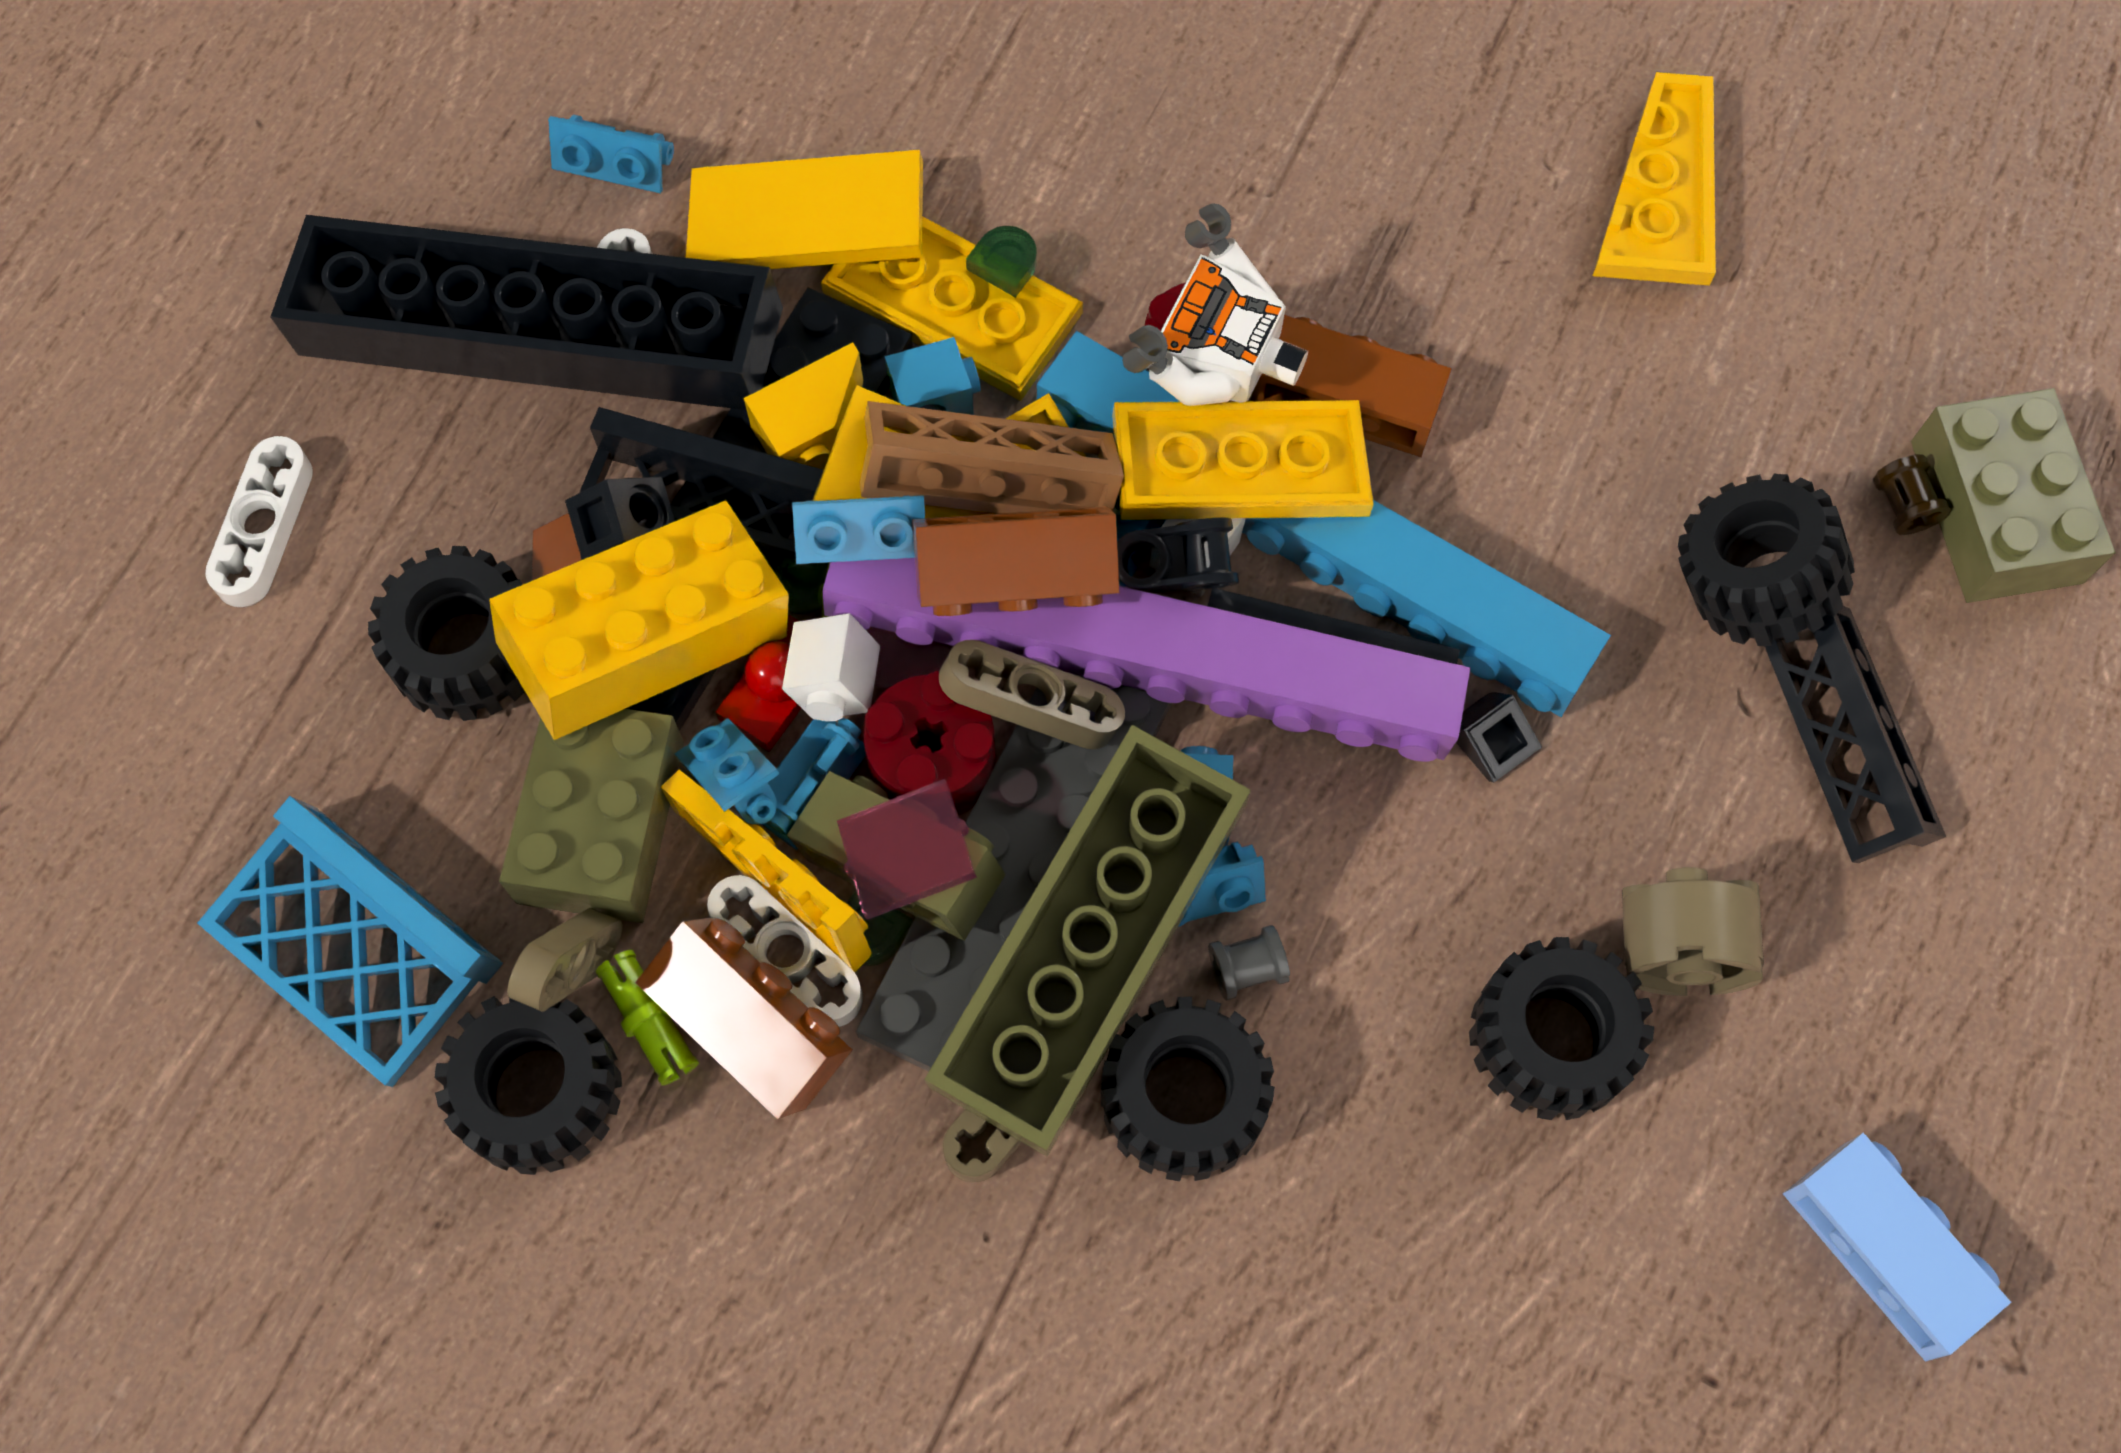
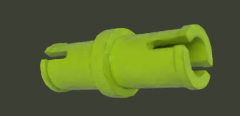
(646, 1019)

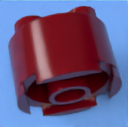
(921, 714)

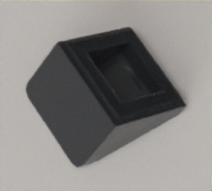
(1496, 735)

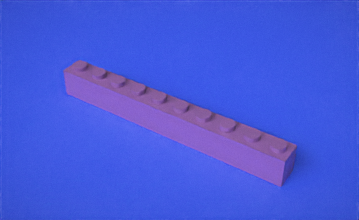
(1189, 654)

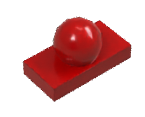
(757, 701)

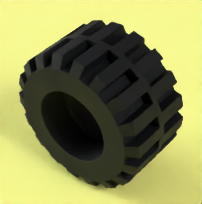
(1775, 597)
(413, 612)
(1591, 987)
(1197, 1034)
(560, 1127)

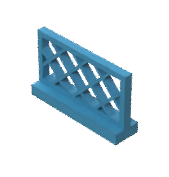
(370, 887)

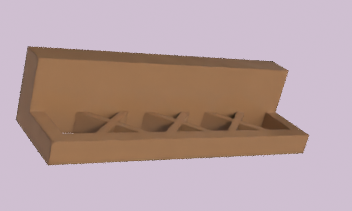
(991, 470)

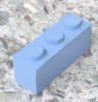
(1898, 1247)

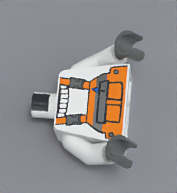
(1219, 328)

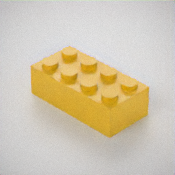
(639, 618)

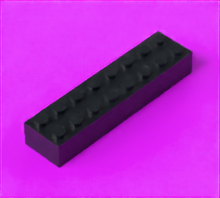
(529, 311)

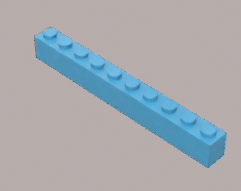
(1379, 559)

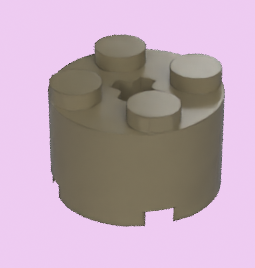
(1693, 933)

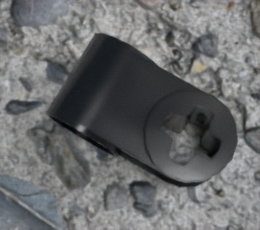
(1181, 556)

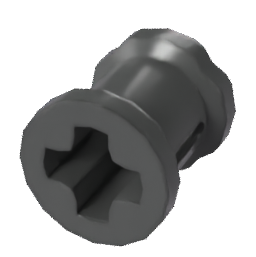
(1249, 962)

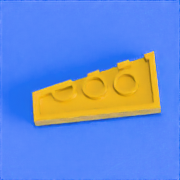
(785, 879)

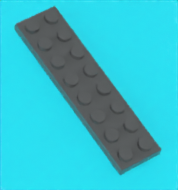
(1026, 816)

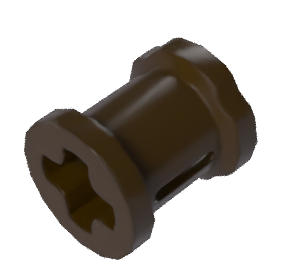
(1911, 494)

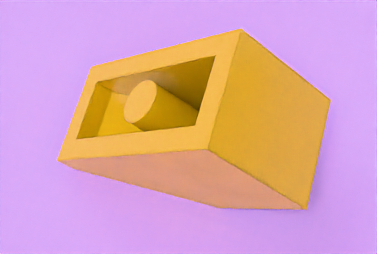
(804, 410)

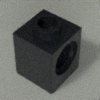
(617, 512)

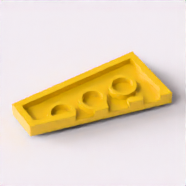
(1667, 193)

